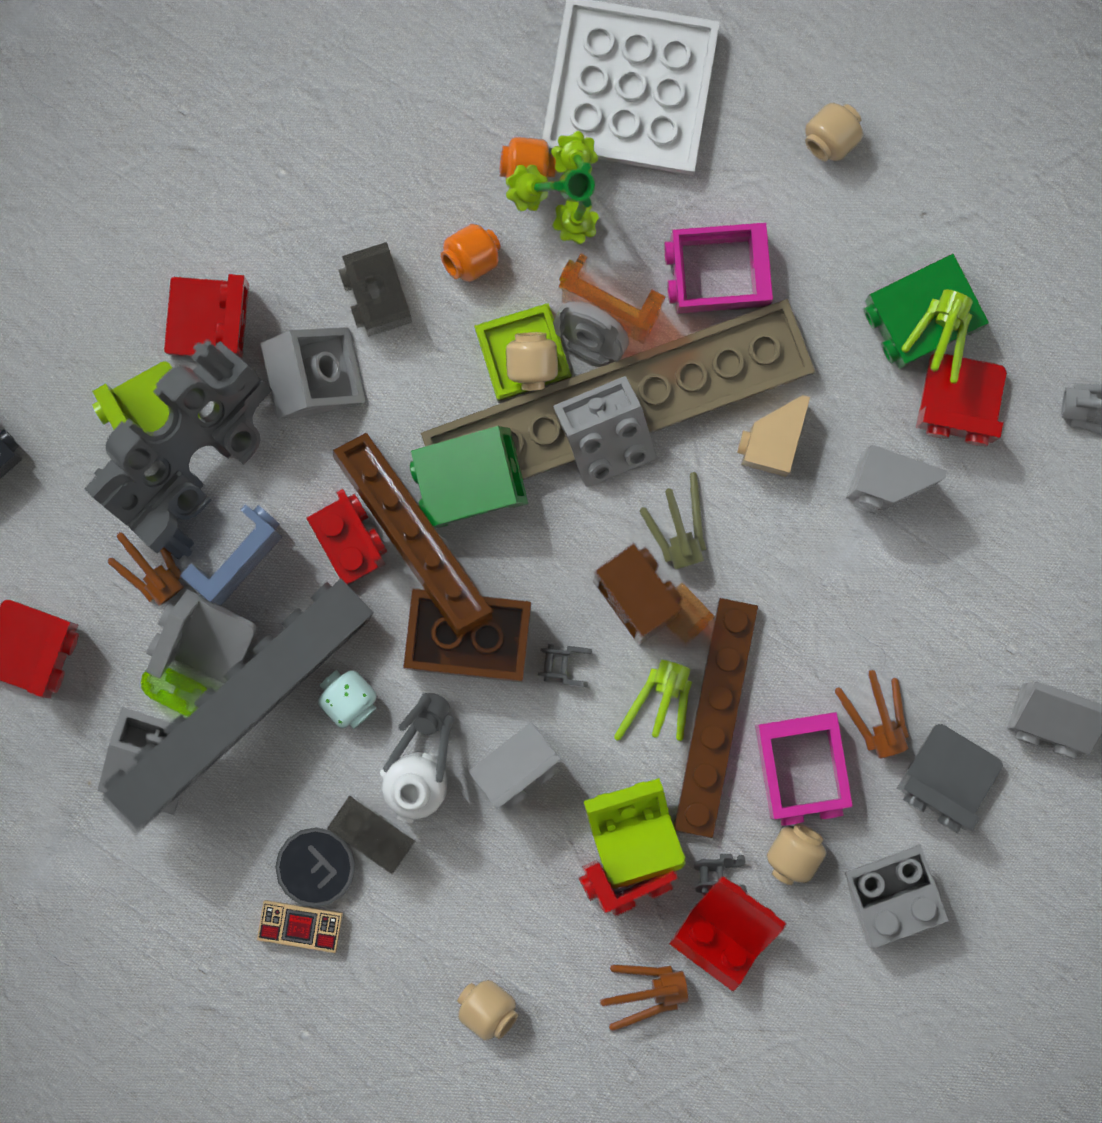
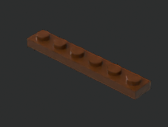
(412, 534)
(715, 717)

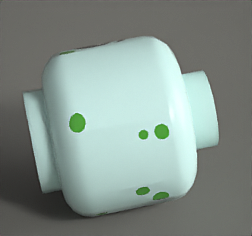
(347, 699)

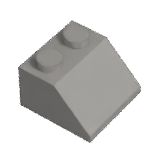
(312, 372)
(889, 478)
(1056, 718)

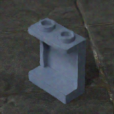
(241, 561)

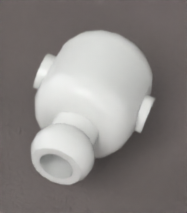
(411, 786)

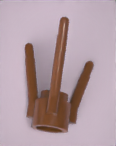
(161, 583)
(888, 735)
(667, 990)

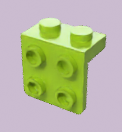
(134, 400)
(634, 833)

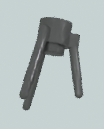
(426, 717)

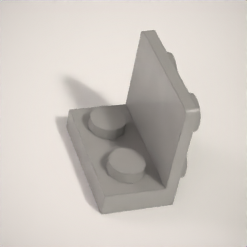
(606, 431)

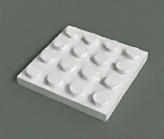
(632, 83)

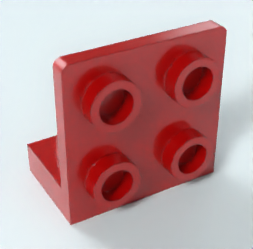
(204, 312)
(346, 540)
(727, 932)

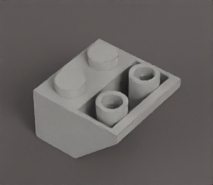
(130, 735)
(515, 766)
(895, 897)

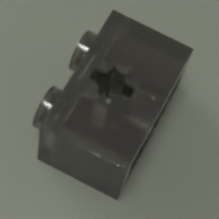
(376, 266)
(371, 834)

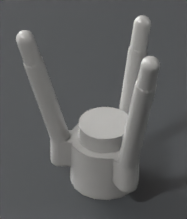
(1080, 403)

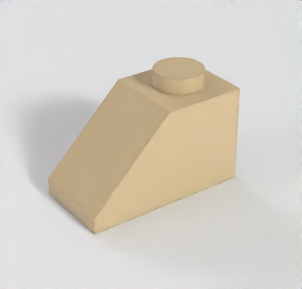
(774, 438)

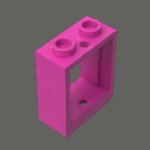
(759, 263)
(827, 808)

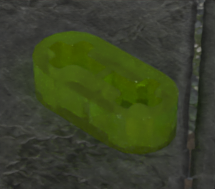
(170, 699)

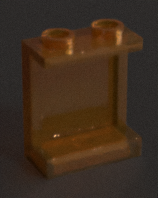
(634, 321)

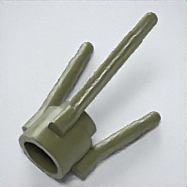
(684, 548)

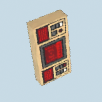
(299, 926)

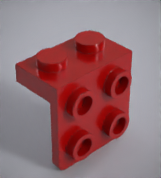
(963, 408)
(34, 648)
(597, 886)

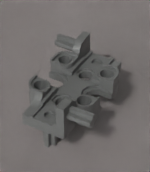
(154, 501)

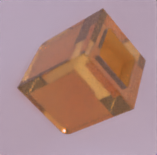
(692, 618)

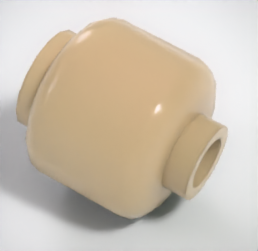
(833, 132)
(531, 360)
(796, 854)
(487, 1010)

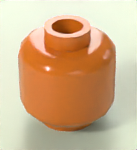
(527, 152)
(470, 253)

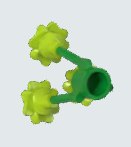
(576, 185)

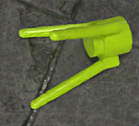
(951, 313)
(670, 681)

